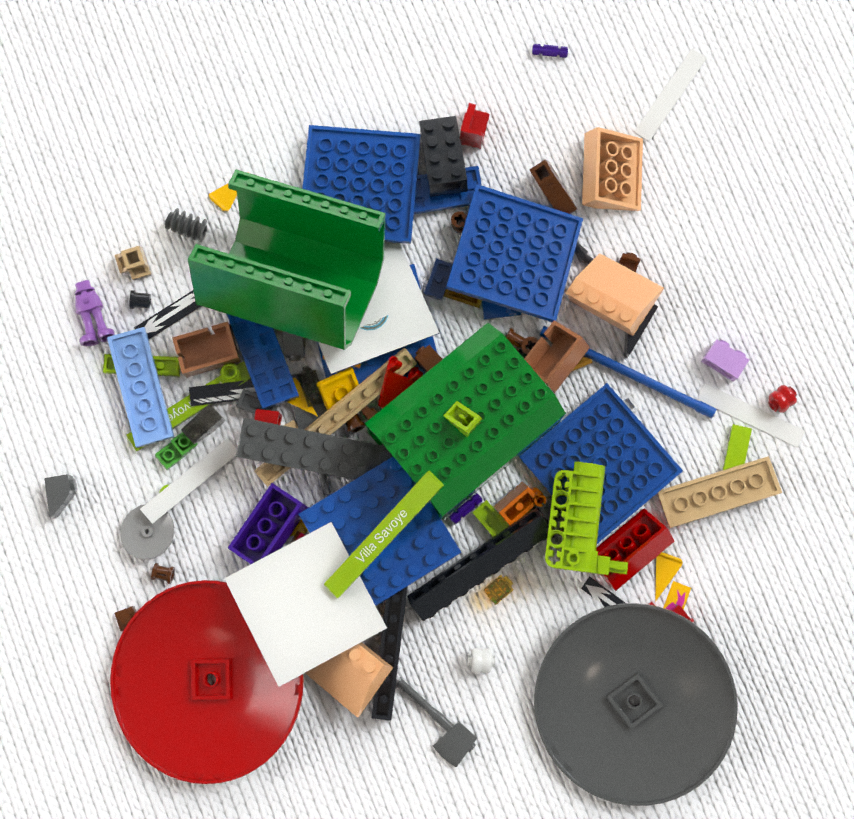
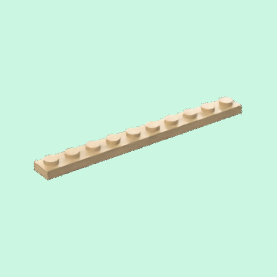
(342, 410)

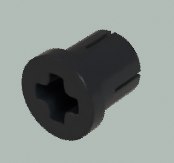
(135, 300)

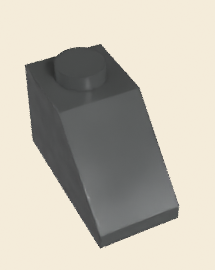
(294, 346)
(59, 493)

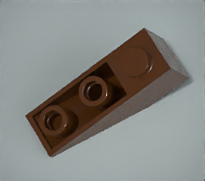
(553, 187)

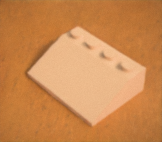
(612, 170)
(614, 293)
(352, 677)

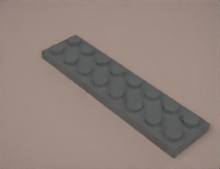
(308, 450)

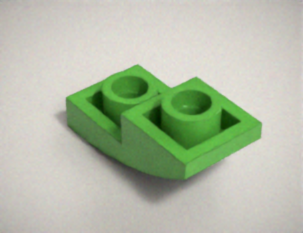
(175, 451)

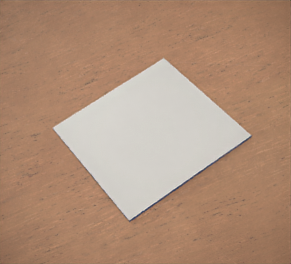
(406, 311)
(294, 613)

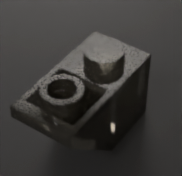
(203, 424)

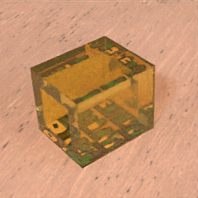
(498, 589)

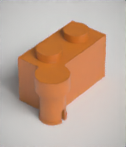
(519, 502)

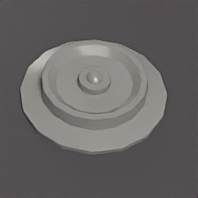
(146, 539)

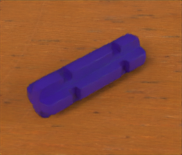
(550, 50)
(464, 509)

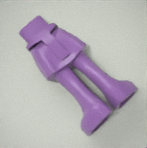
(88, 303)

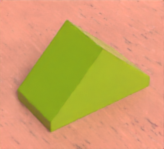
(462, 418)

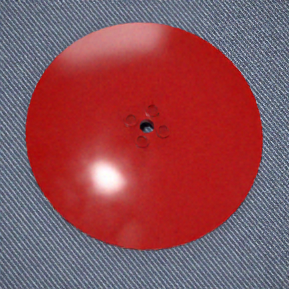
(171, 709)

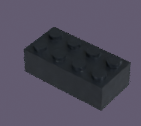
(443, 156)

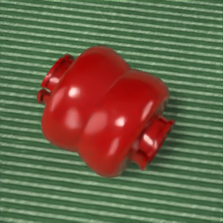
(782, 398)

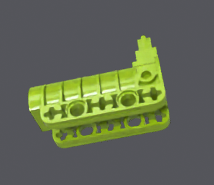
(580, 522)

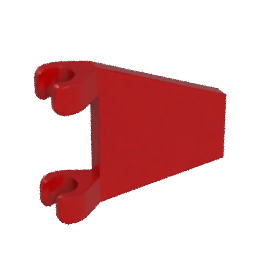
(395, 383)

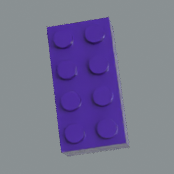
(267, 525)

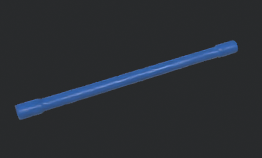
(698, 406)

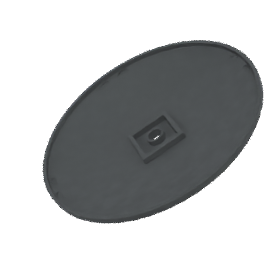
(646, 749)

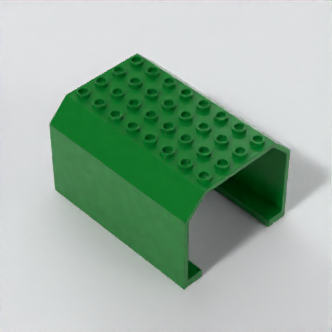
(295, 262)
(491, 382)

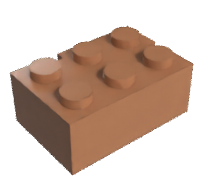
(206, 351)
(556, 362)

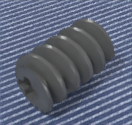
(186, 225)

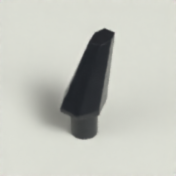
(581, 254)

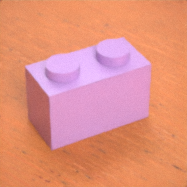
(725, 359)

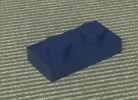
(438, 279)

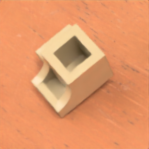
(133, 261)

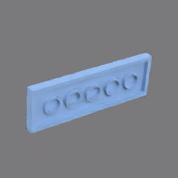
(140, 387)

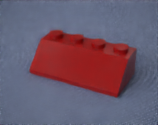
(635, 543)

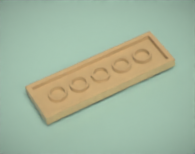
(719, 492)

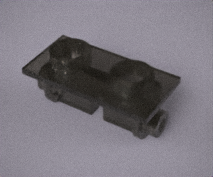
(308, 380)

